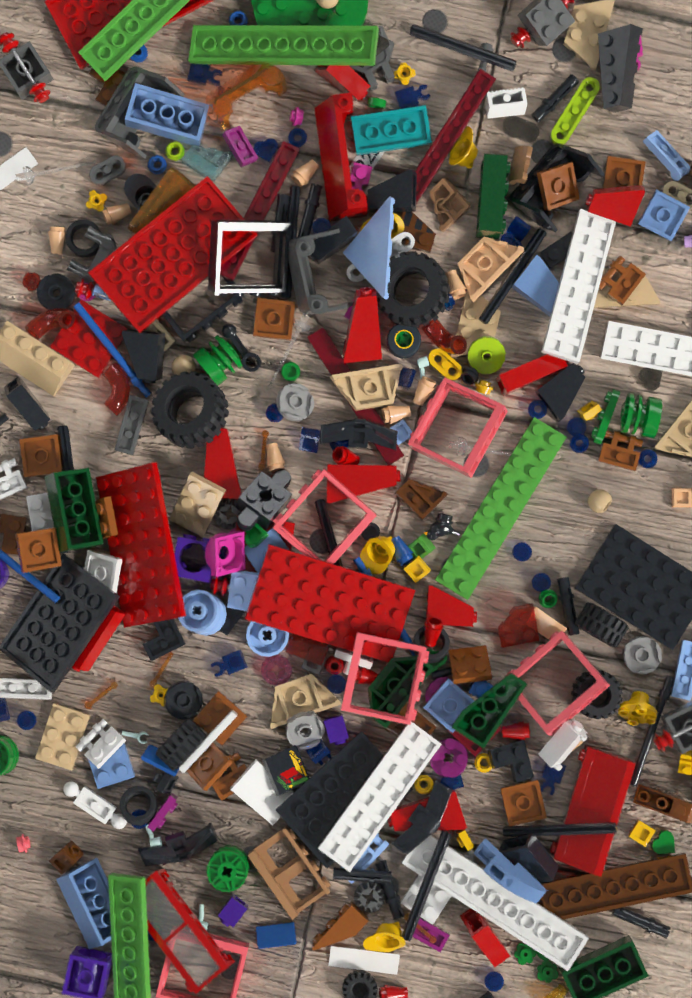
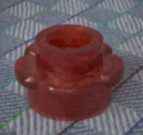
(28, 277)

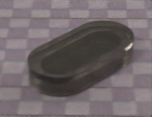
(520, 129)

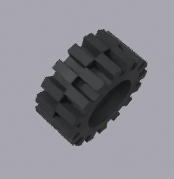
(359, 977)

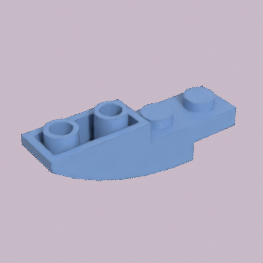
(511, 877)

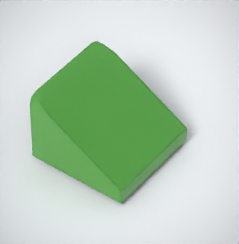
(421, 546)

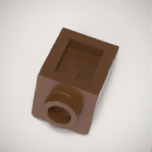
(66, 857)

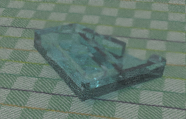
(207, 161)

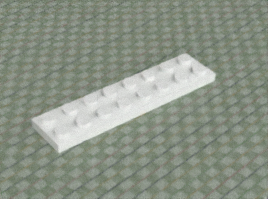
(578, 286)
(648, 348)
(379, 796)

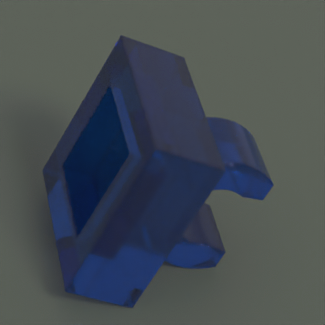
(319, 752)

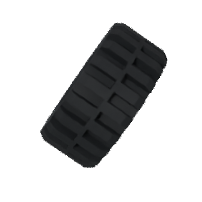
(430, 305)
(174, 394)

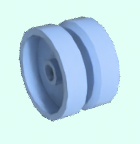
(203, 612)
(266, 646)

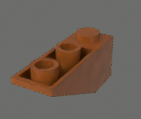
(664, 803)
(345, 926)

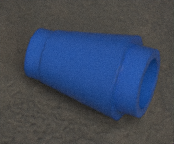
(402, 552)

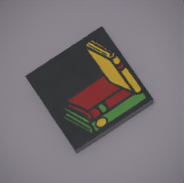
(286, 770)

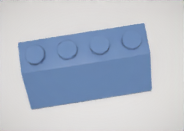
(166, 115)
(88, 899)

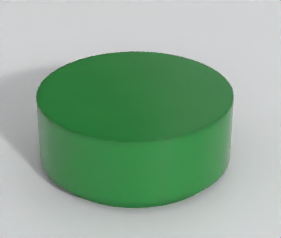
(376, 103)
(290, 371)

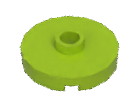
(479, 348)

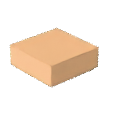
(682, 497)

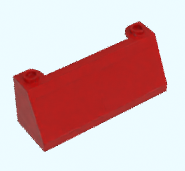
(330, 124)
(595, 799)

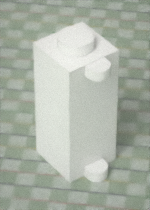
(563, 743)

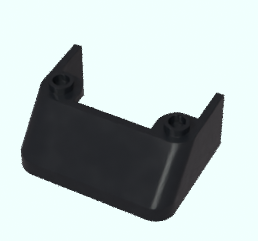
(528, 195)

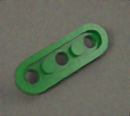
(605, 416)

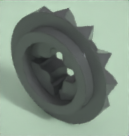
(221, 518)
(366, 888)

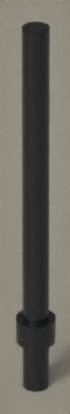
(664, 695)

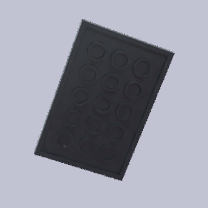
(640, 586)
(53, 634)
(328, 792)

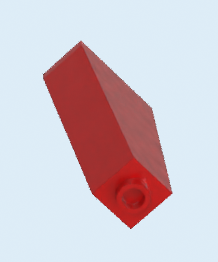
(363, 330)
(529, 373)
(221, 465)
(360, 479)
(99, 640)
(451, 820)

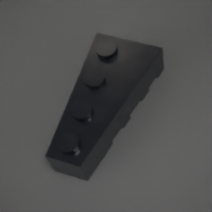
(618, 66)

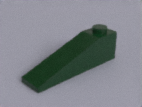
(487, 712)

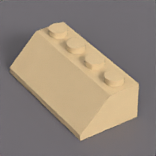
(33, 359)

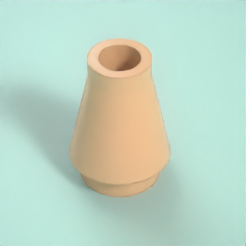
(304, 173)
(116, 213)
(57, 239)
(457, 288)
(424, 390)
(395, 413)
(274, 458)

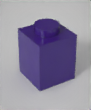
(336, 729)
(232, 911)

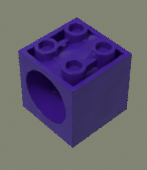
(183, 544)
(87, 973)

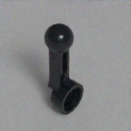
(229, 331)

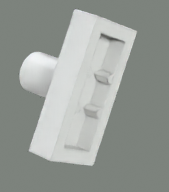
(365, 661)

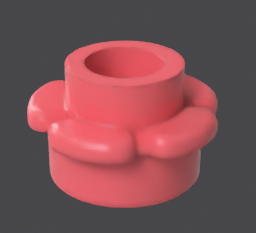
(23, 843)

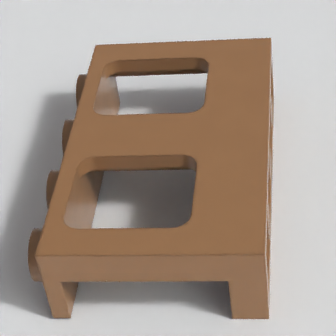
(279, 877)

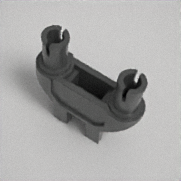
(381, 64)
(107, 246)

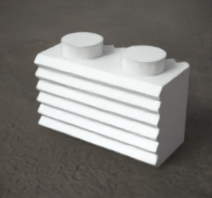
(505, 103)

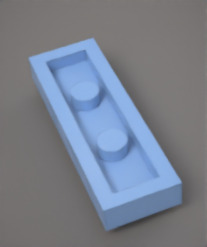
(683, 674)

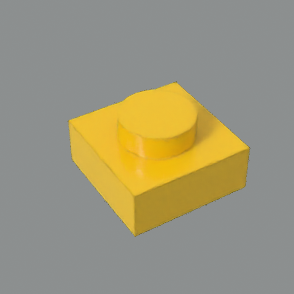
(589, 411)
(417, 569)
(641, 833)
(464, 840)

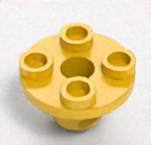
(638, 710)

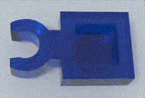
(201, 74)
(409, 97)
(232, 663)
(551, 776)

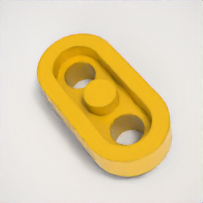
(445, 364)

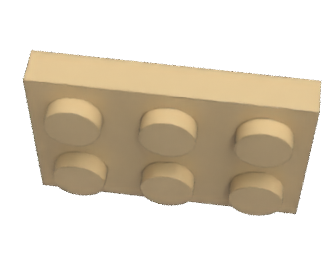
(197, 504)
(61, 736)

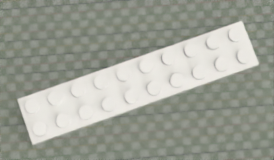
(512, 913)

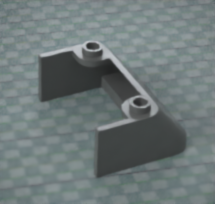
(112, 119)
(302, 278)

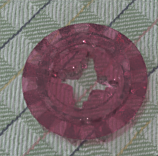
(269, 676)

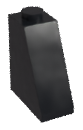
(400, 187)
(331, 244)
(146, 353)
(561, 390)
(26, 403)
(531, 855)

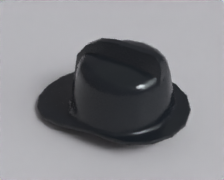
(138, 189)

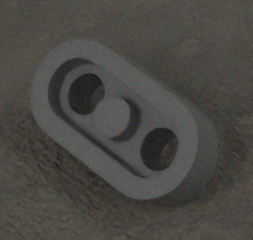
(107, 170)

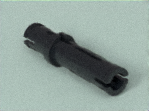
(548, 104)
(312, 204)
(280, 214)
(566, 597)
(362, 875)
(392, 897)
(648, 924)

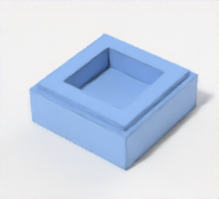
(403, 431)

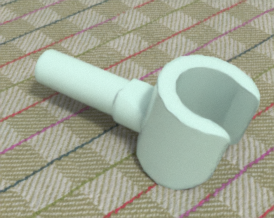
(422, 362)
(135, 735)
(153, 841)
(201, 916)

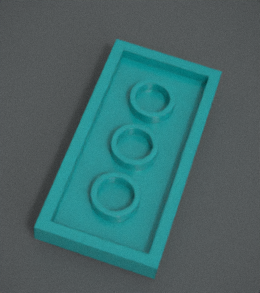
(391, 130)

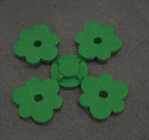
(542, 969)

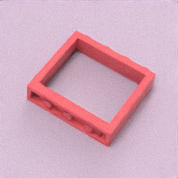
(484, 439)
(305, 491)
(414, 693)
(580, 703)
(227, 944)

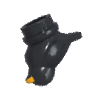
(441, 527)

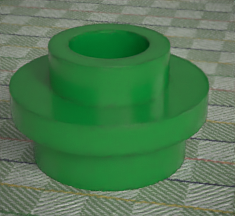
(548, 603)

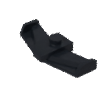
(359, 433)
(424, 819)
(179, 847)

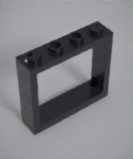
(280, 258)
(207, 322)

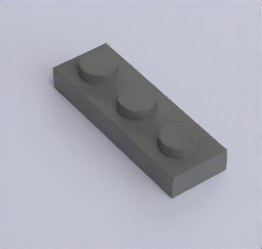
(131, 425)

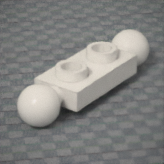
(94, 805)

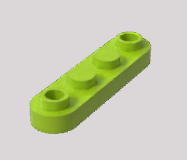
(575, 110)

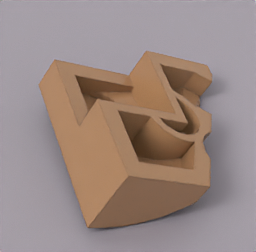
(520, 165)
(448, 203)

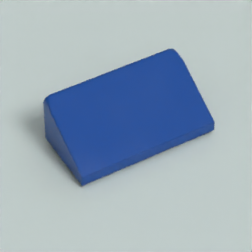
(150, 757)
(276, 935)

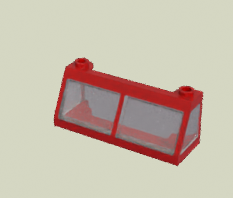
(182, 934)

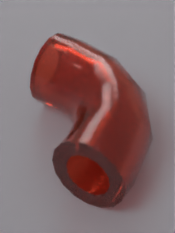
(48, 320)
(444, 339)
(119, 388)

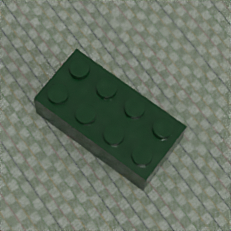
(491, 196)
(73, 509)
(605, 970)

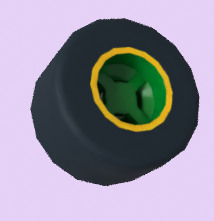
(403, 341)

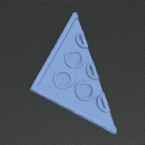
(373, 248)

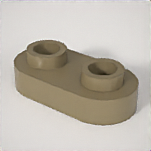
(680, 193)

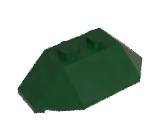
(393, 686)

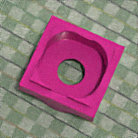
(235, 556)

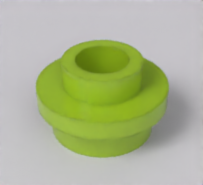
(174, 145)

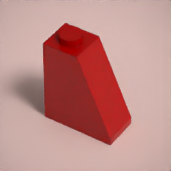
(344, 79)
(616, 203)
(449, 609)
(485, 937)

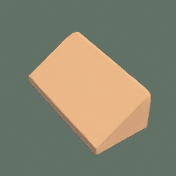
(547, 625)

